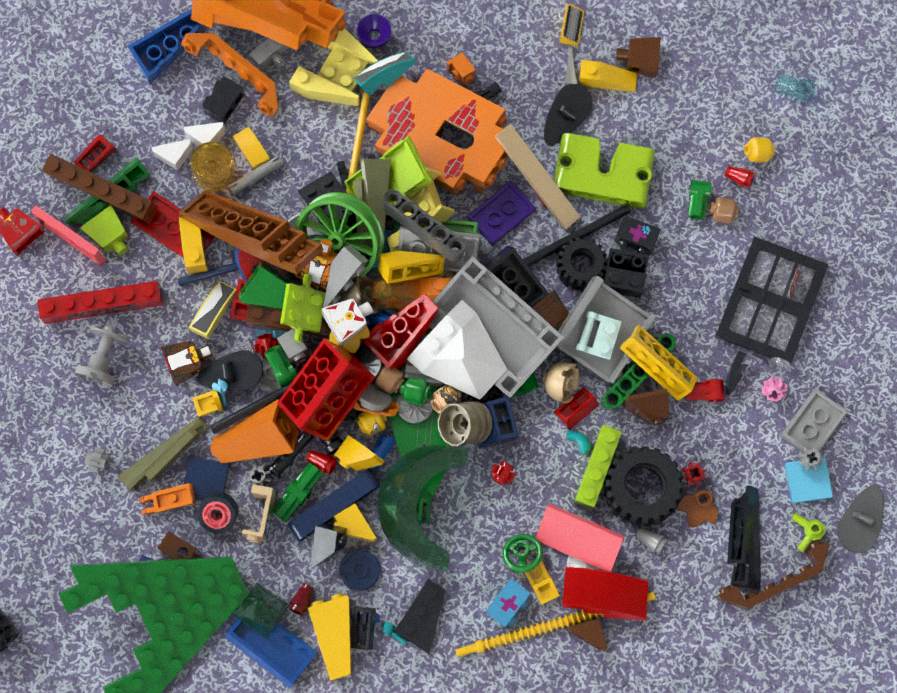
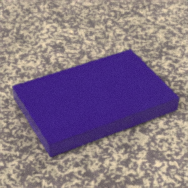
(501, 213)

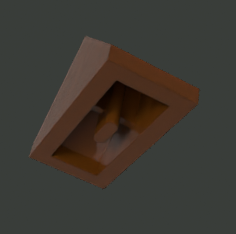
(591, 633)

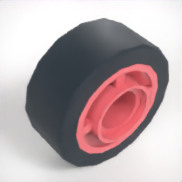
(213, 522)

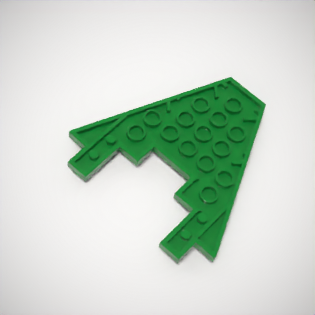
(178, 602)

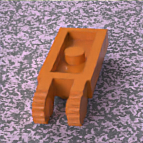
(169, 499)

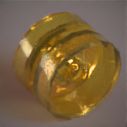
(212, 166)

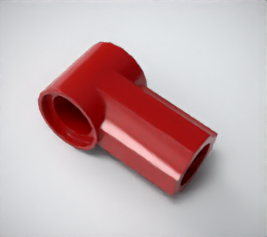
(708, 390)

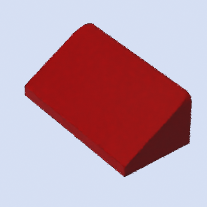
(578, 408)

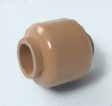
(724, 210)
(390, 380)

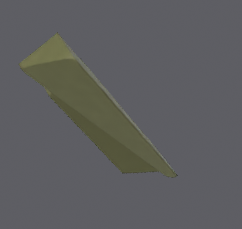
(372, 191)
(163, 456)

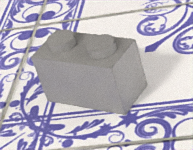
(294, 351)

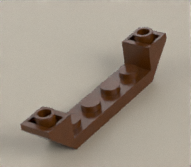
(816, 555)

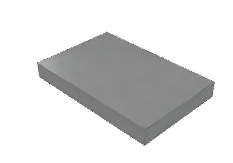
(814, 422)

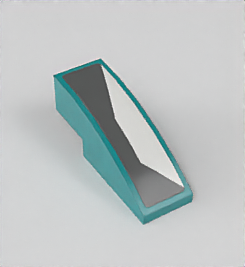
(384, 71)

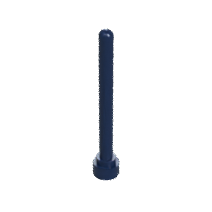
(208, 274)

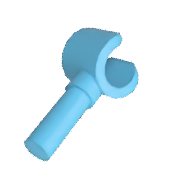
(221, 387)

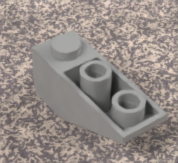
(343, 270)

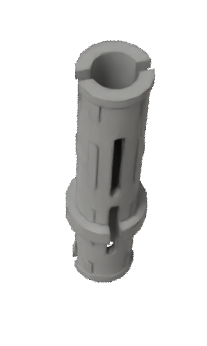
(256, 175)

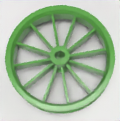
(341, 234)

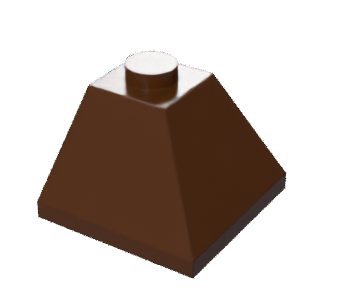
(649, 406)

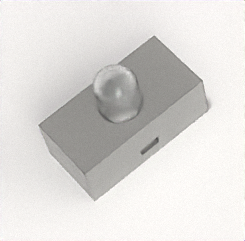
(268, 52)

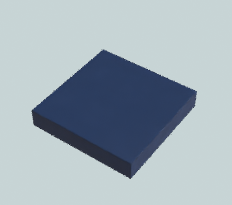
(206, 476)

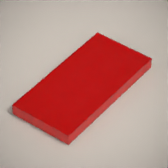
(166, 226)

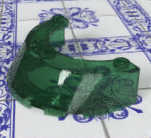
(400, 497)

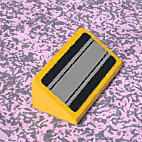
(572, 25)

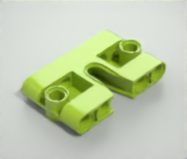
(617, 186)

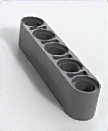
(426, 234)

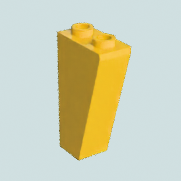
(333, 633)

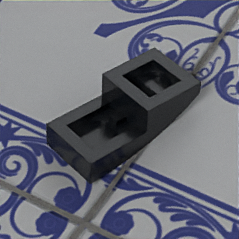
(733, 376)

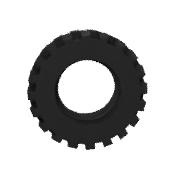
(662, 467)

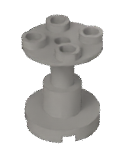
(99, 362)

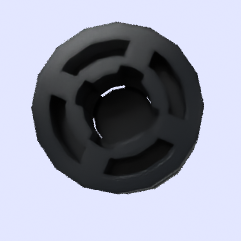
(333, 443)

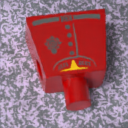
(18, 229)

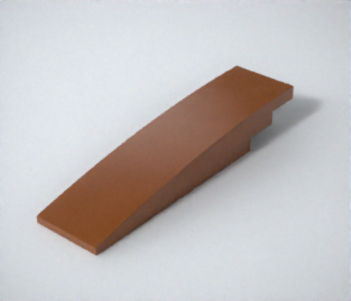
(252, 231)

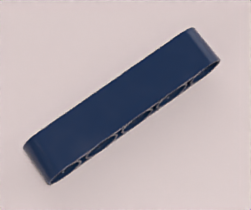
(334, 503)

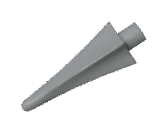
(570, 77)

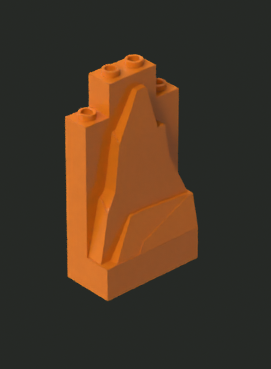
(280, 20)

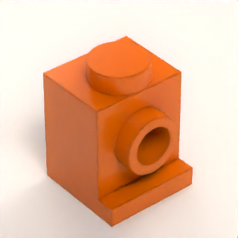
(461, 69)

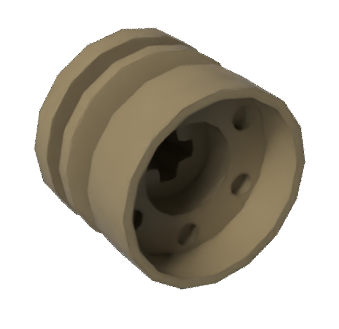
(464, 423)

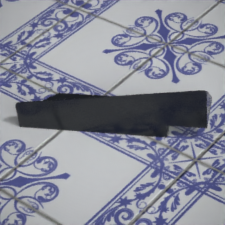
(745, 540)

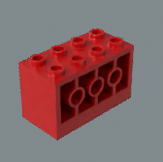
(325, 390)

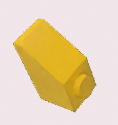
(356, 455)
(355, 523)

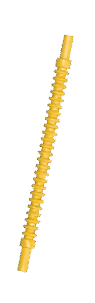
(480, 645)

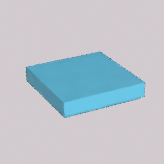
(809, 484)

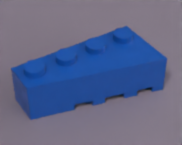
(163, 46)

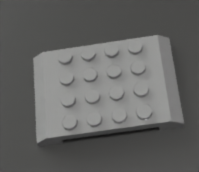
(513, 326)

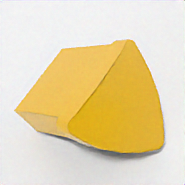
(208, 403)

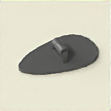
(862, 520)

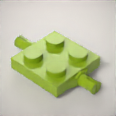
(302, 308)

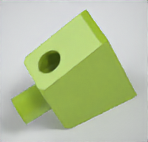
(107, 231)

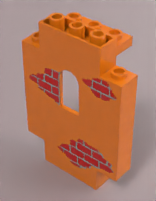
(420, 113)

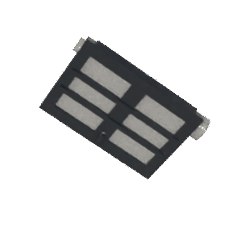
(760, 308)

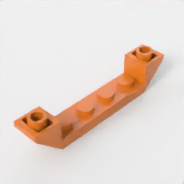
(196, 42)

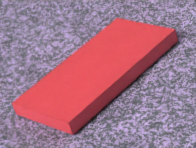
(68, 235)
(579, 538)

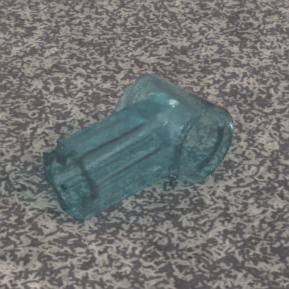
(792, 86)

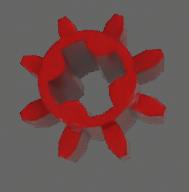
(264, 343)
(503, 473)
(687, 476)

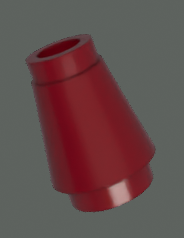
(301, 600)

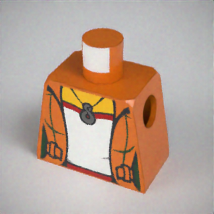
(320, 266)

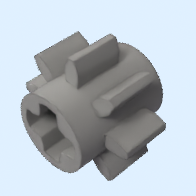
(815, 456)
(97, 459)
(253, 475)

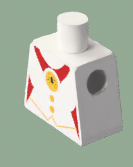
(346, 319)

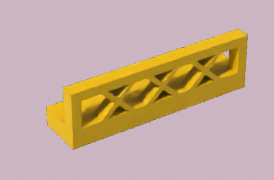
(658, 365)

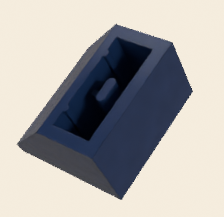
(503, 423)

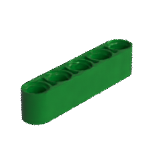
(631, 378)

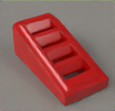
(95, 144)

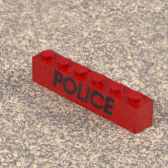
(100, 302)

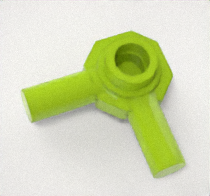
(813, 530)

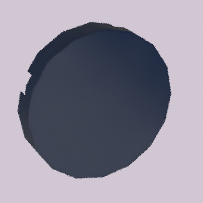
(359, 570)

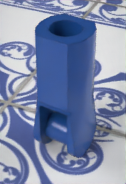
(383, 447)

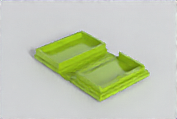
(407, 170)

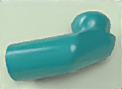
(581, 440)

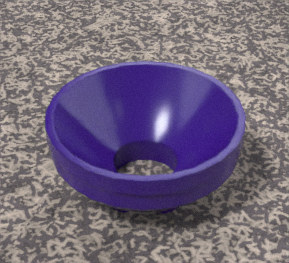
(370, 23)

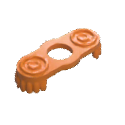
(390, 411)

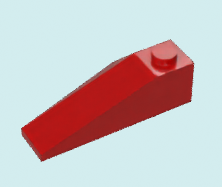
(401, 333)

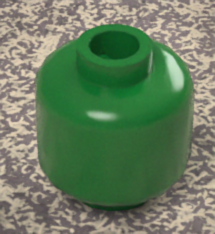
(416, 391)

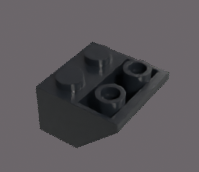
(626, 272)

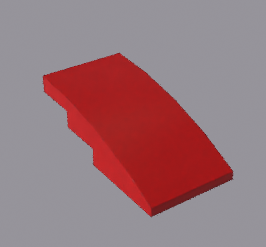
(605, 593)

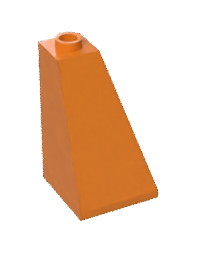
(257, 436)

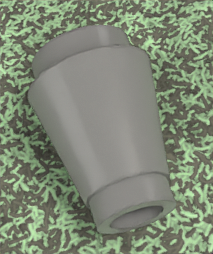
(652, 540)

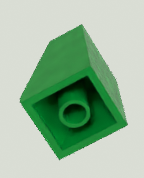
(265, 288)

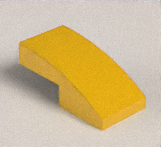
(251, 148)
(542, 583)

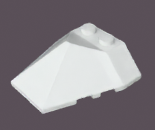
(460, 353)

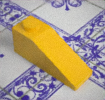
(605, 76)
(192, 247)
(406, 265)

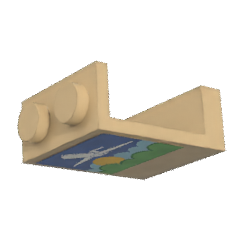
(269, 495)

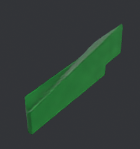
(92, 206)

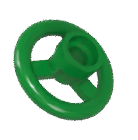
(522, 545)

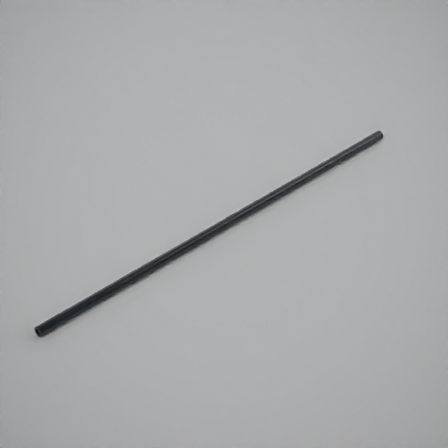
(530, 260)

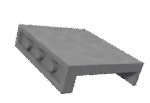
(606, 302)

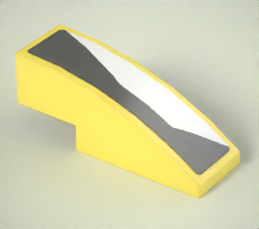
(212, 310)

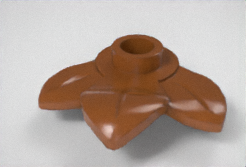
(698, 511)

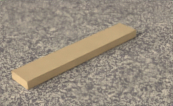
(537, 176)

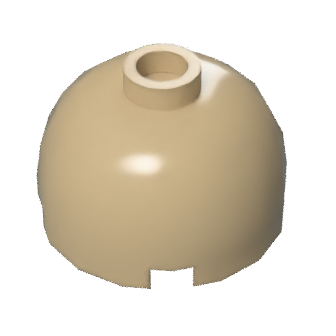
(561, 381)

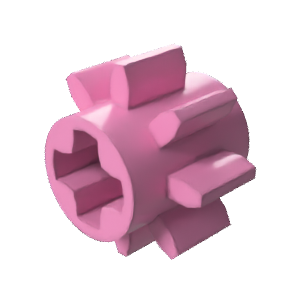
(774, 389)

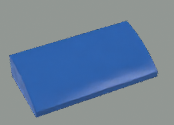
(280, 654)

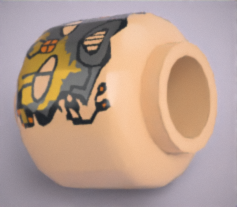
(445, 396)

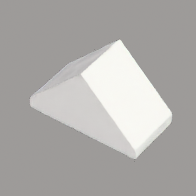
(205, 133)
(173, 153)

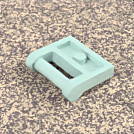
(604, 338)

